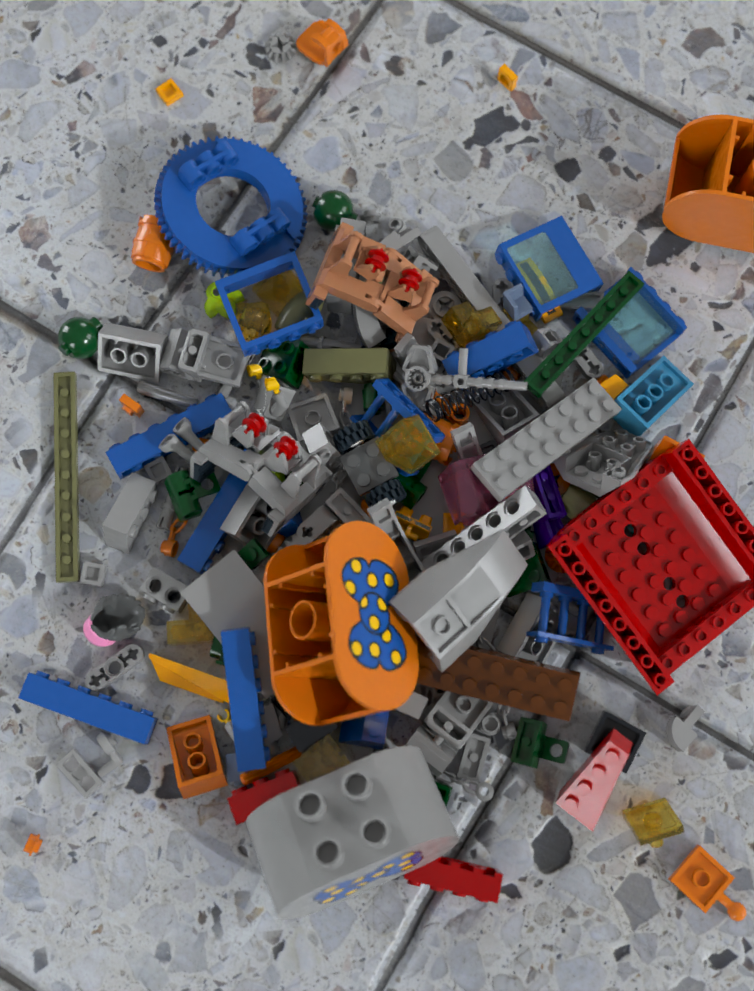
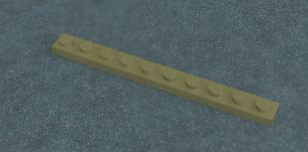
(66, 478)

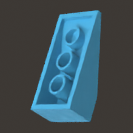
(651, 396)

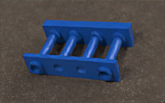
(400, 405)
(566, 596)

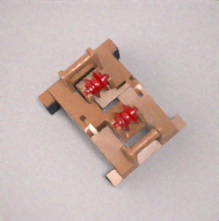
(374, 262)

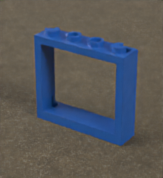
(257, 274)

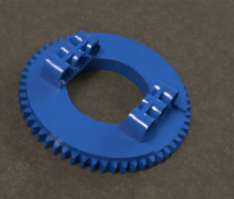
(253, 245)

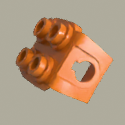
(322, 41)

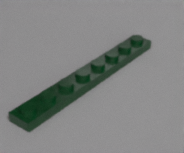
(583, 334)

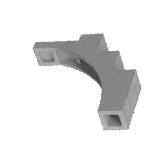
(467, 447)
(384, 517)

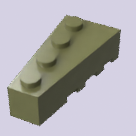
(348, 365)

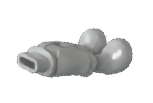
(173, 443)

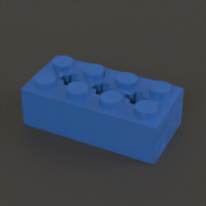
(495, 352)

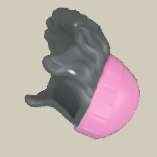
(114, 620)

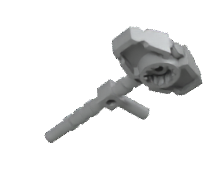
(421, 376)

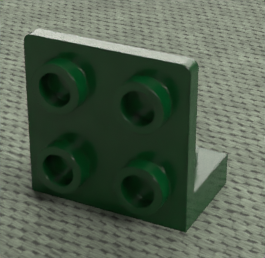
(284, 362)
(534, 572)

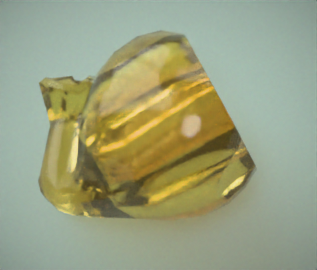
(254, 319)

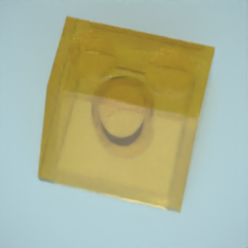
(408, 444)

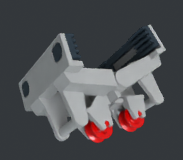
(273, 452)

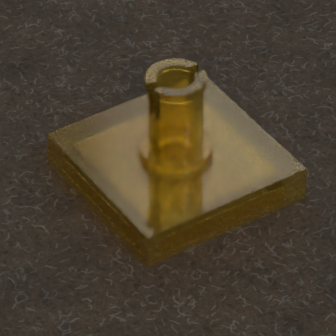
(278, 290)
(653, 822)

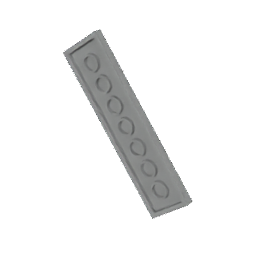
(545, 439)

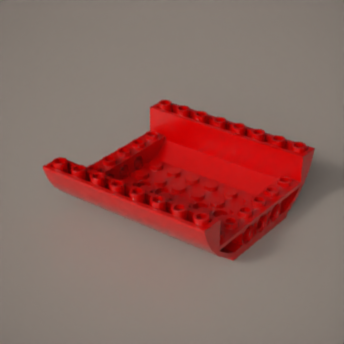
(690, 536)

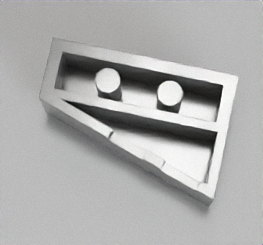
(129, 513)

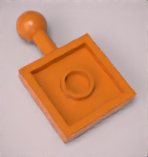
(705, 881)

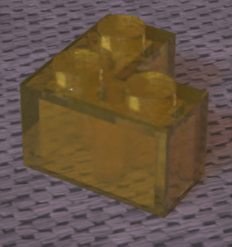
(470, 325)
(188, 631)

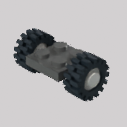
(367, 465)

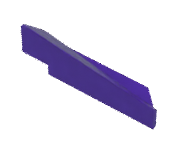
(551, 500)

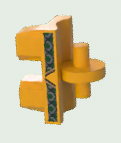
(413, 528)

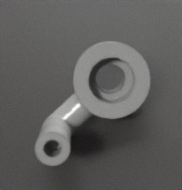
(108, 743)

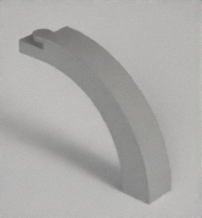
(366, 323)

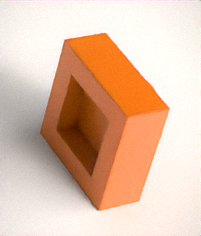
(130, 406)

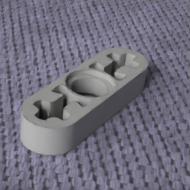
(104, 682)

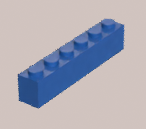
(143, 447)
(208, 536)
(244, 699)
(88, 708)

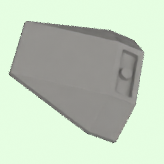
(604, 460)

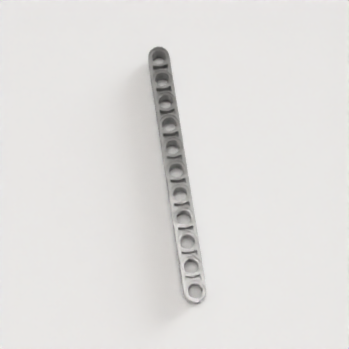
(470, 290)

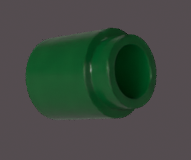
(369, 394)

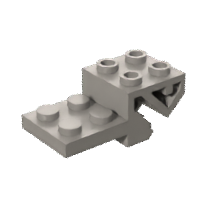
(202, 356)
(448, 729)

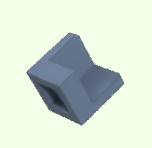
(516, 303)

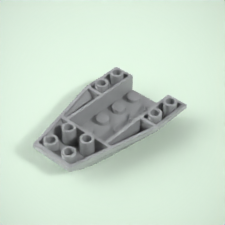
(459, 596)

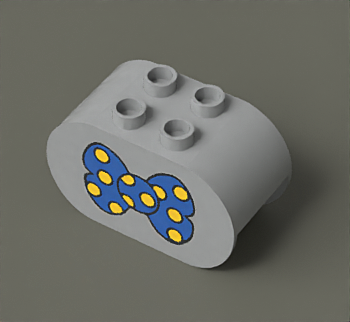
(350, 831)

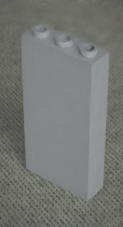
(231, 599)

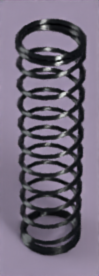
(436, 405)

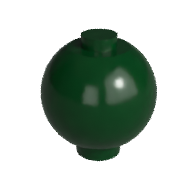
(330, 209)
(79, 337)

